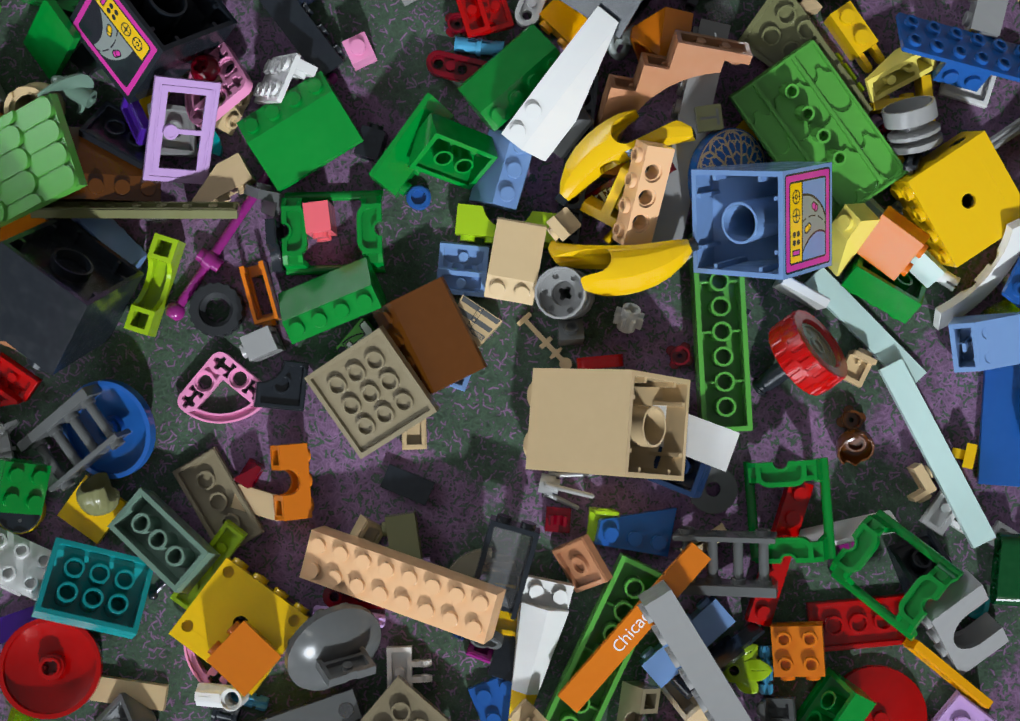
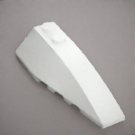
(563, 89)

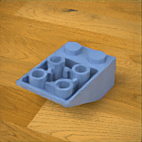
(985, 341)

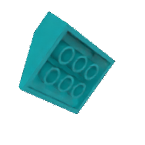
(93, 589)

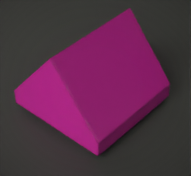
(481, 654)

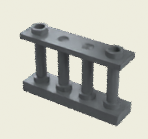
(53, 428)
(738, 584)

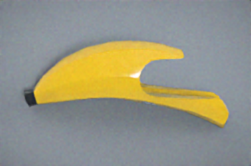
(602, 151)
(625, 267)

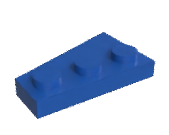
(638, 532)

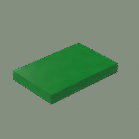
(51, 38)

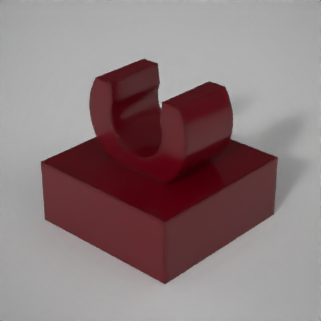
(557, 519)

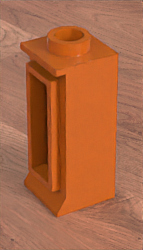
(247, 274)

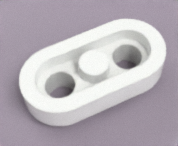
(533, 7)

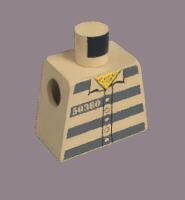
(479, 321)

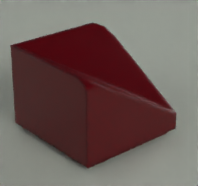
(250, 473)

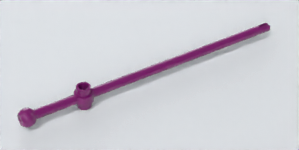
(210, 259)

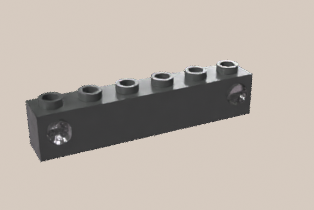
(334, 706)

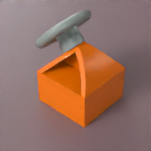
(652, 34)

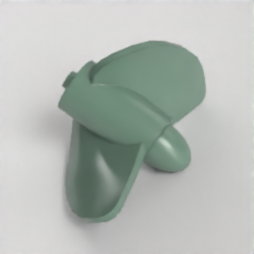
(75, 87)

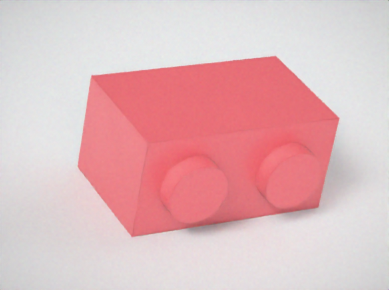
(320, 220)

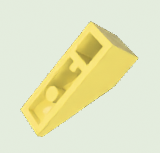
(895, 72)
(849, 233)

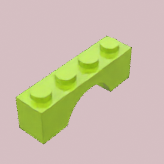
(473, 223)
(163, 264)

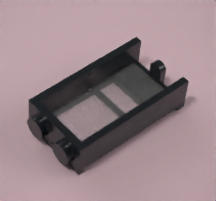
(508, 557)

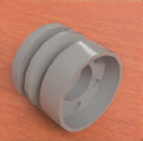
(912, 125)
(553, 300)

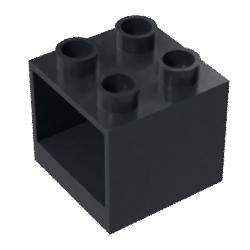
(61, 293)

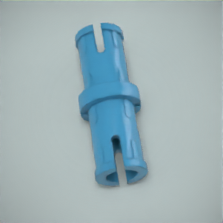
(477, 46)

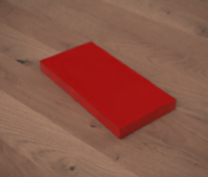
(854, 625)

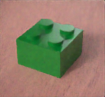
(23, 485)

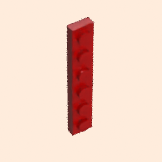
(786, 524)

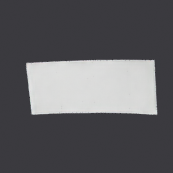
(708, 442)

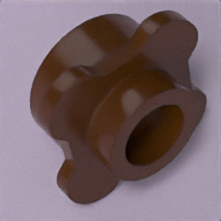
(849, 412)

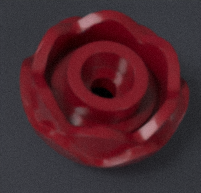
(205, 67)

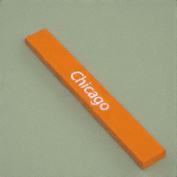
(629, 632)

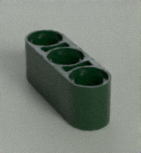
(1005, 570)

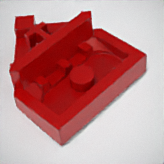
(16, 382)

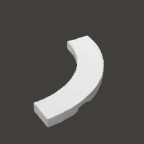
(986, 281)

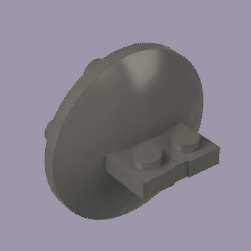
(333, 647)

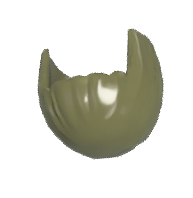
(97, 495)

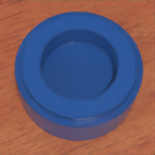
(418, 197)

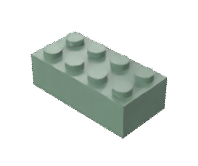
(164, 541)

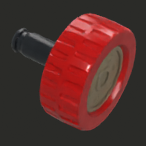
(804, 354)

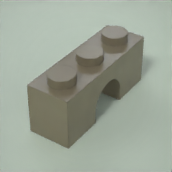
(637, 699)

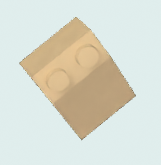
(515, 261)

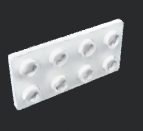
(278, 76)
(21, 564)

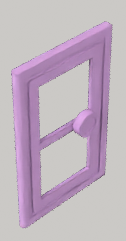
(156, 129)

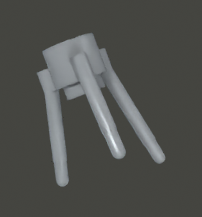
(550, 485)

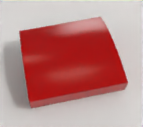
(484, 16)

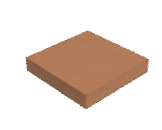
(582, 563)

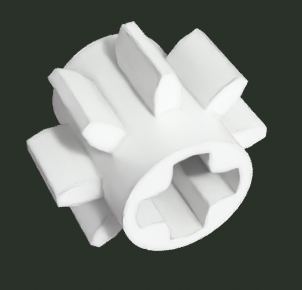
(628, 318)

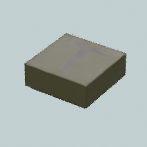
(708, 118)

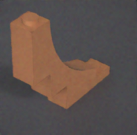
(687, 57)

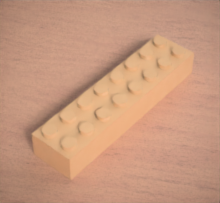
(403, 584)

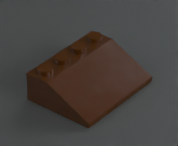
(109, 176)
(432, 335)

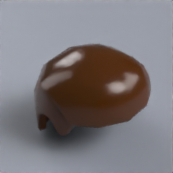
(854, 446)

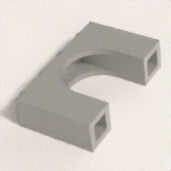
(975, 642)

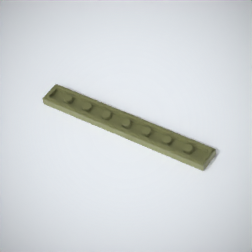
(139, 210)

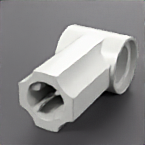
(218, 696)

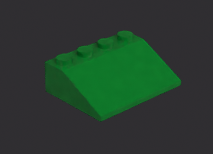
(300, 132)

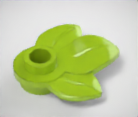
(749, 672)

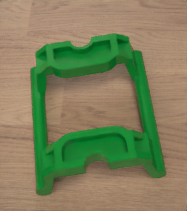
(296, 242)
(793, 475)
(926, 587)

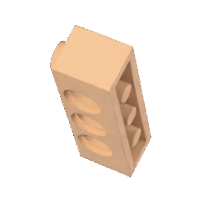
(652, 183)

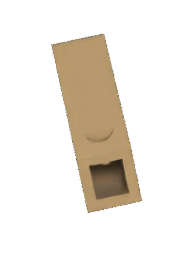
(226, 180)

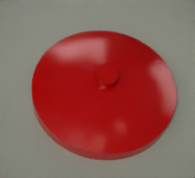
(50, 668)
(892, 691)

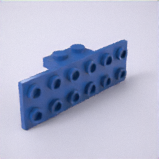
(964, 56)
(1000, 428)

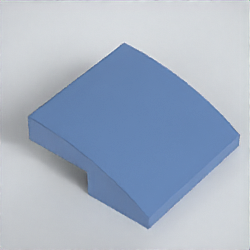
(464, 267)

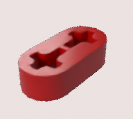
(598, 362)

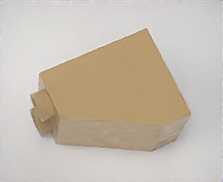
(607, 422)

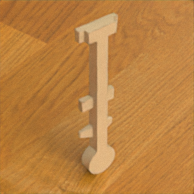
(565, 362)

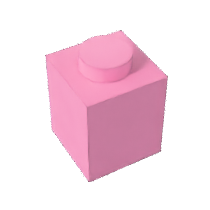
(359, 51)

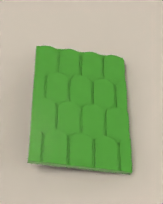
(810, 115)
(36, 159)

